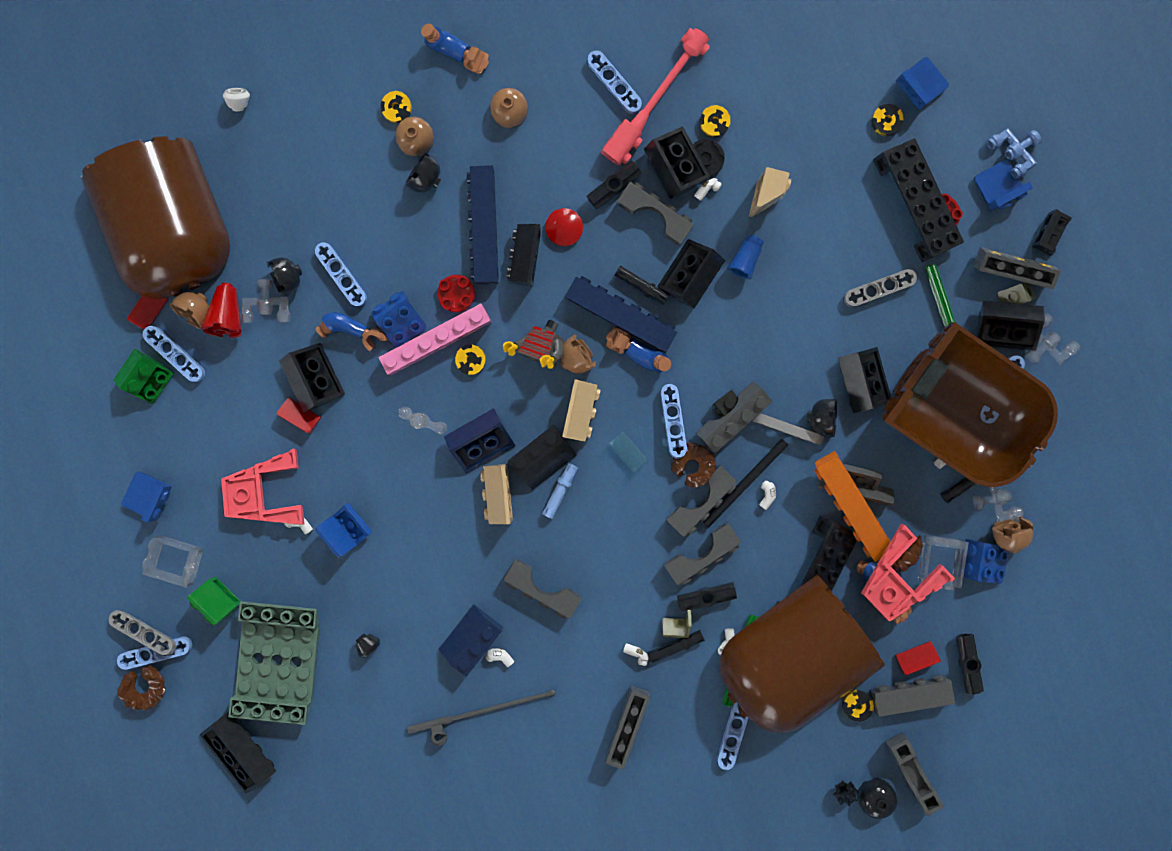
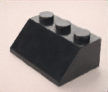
(676, 162)
(524, 254)
(691, 273)
(1010, 325)
(311, 377)
(864, 380)
(542, 457)

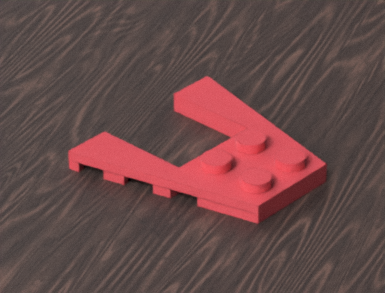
(244, 492)
(888, 591)

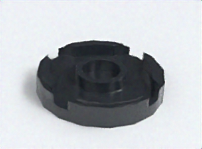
(711, 155)

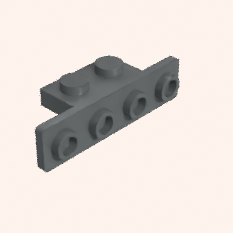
(867, 483)

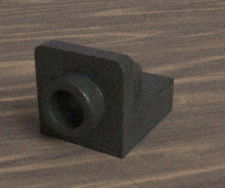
(725, 404)

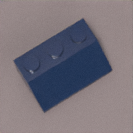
(479, 441)
(470, 640)

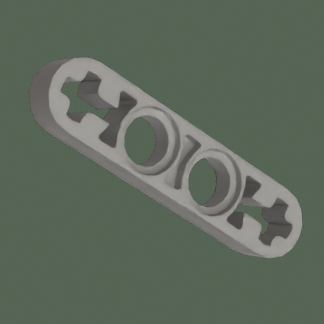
(879, 287)
(788, 429)
(143, 630)

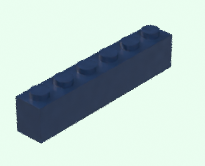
(483, 225)
(620, 314)

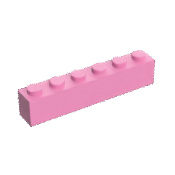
(435, 339)

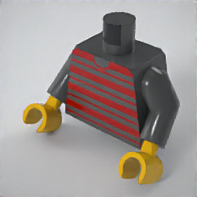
(539, 345)

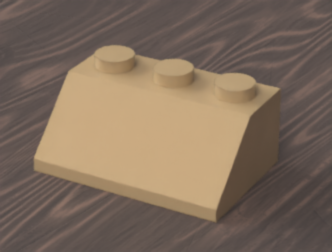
(769, 189)
(581, 410)
(497, 494)

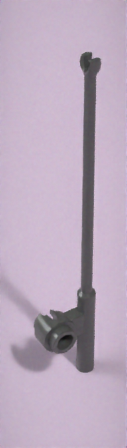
(437, 724)

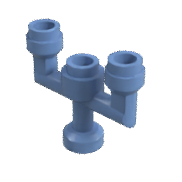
(1016, 150)

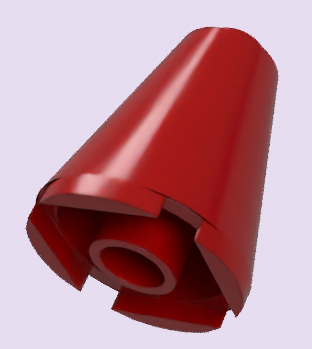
(223, 313)

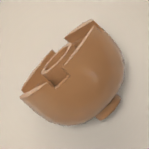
(509, 107)
(414, 136)
(191, 307)
(576, 356)
(1013, 534)

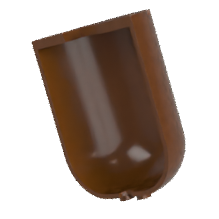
(157, 216)
(950, 416)
(797, 659)

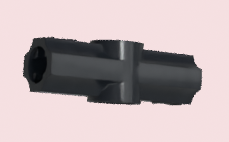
(623, 176)
(719, 594)
(971, 675)

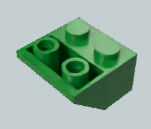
(143, 376)
(214, 601)

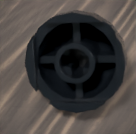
(424, 174)
(285, 275)
(823, 417)
(877, 798)

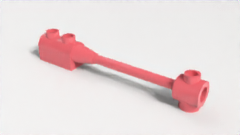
(629, 133)

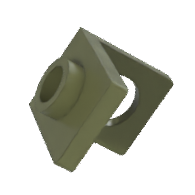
(1017, 294)
(677, 627)

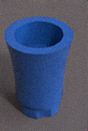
(746, 257)

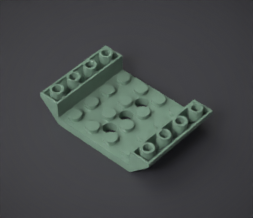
(270, 689)

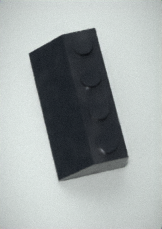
(238, 753)

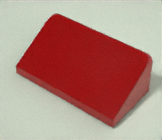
(146, 311)
(294, 414)
(917, 658)

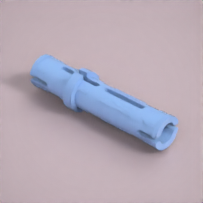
(560, 490)

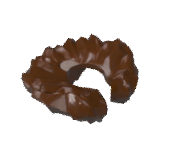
(703, 457)
(909, 557)
(142, 701)

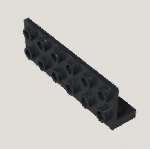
(921, 198)
(832, 553)

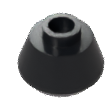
(366, 644)

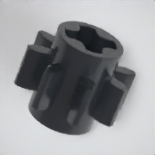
(845, 793)

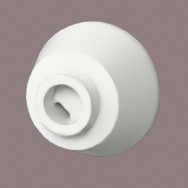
(236, 98)

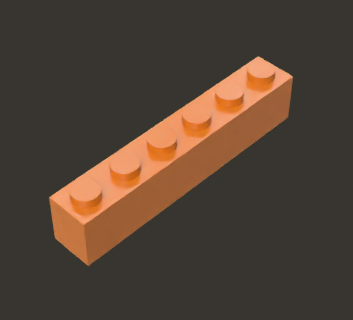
(853, 505)

